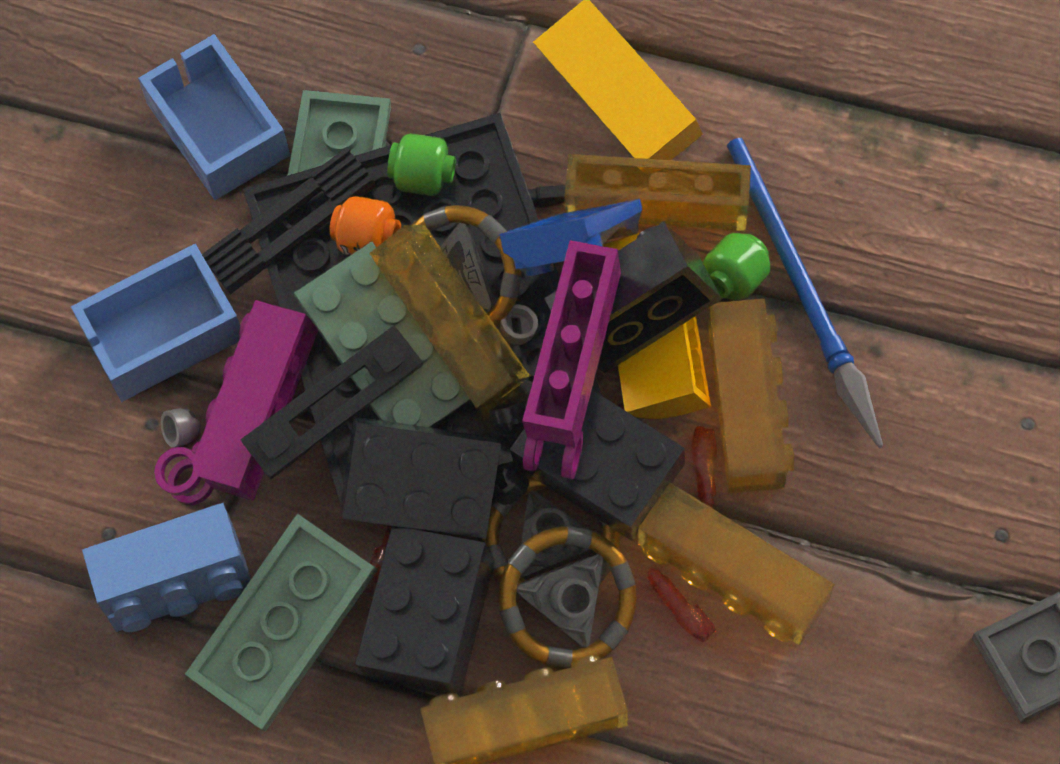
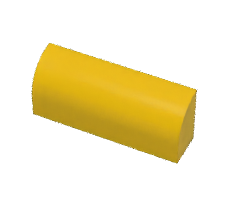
(618, 84)
(666, 375)

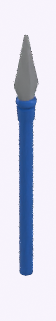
(850, 382)

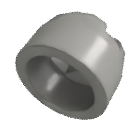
(526, 325)
(179, 426)

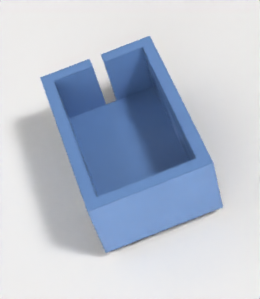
(215, 118)
(158, 322)
(167, 568)

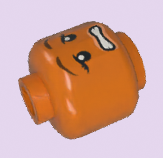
(362, 222)

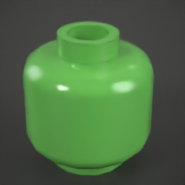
(420, 164)
(738, 265)

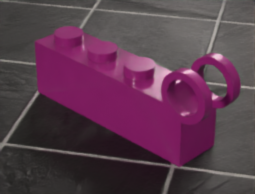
(571, 354)
(254, 388)

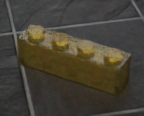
(668, 189)
(449, 315)
(747, 396)
(734, 564)
(526, 714)

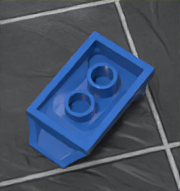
(547, 240)

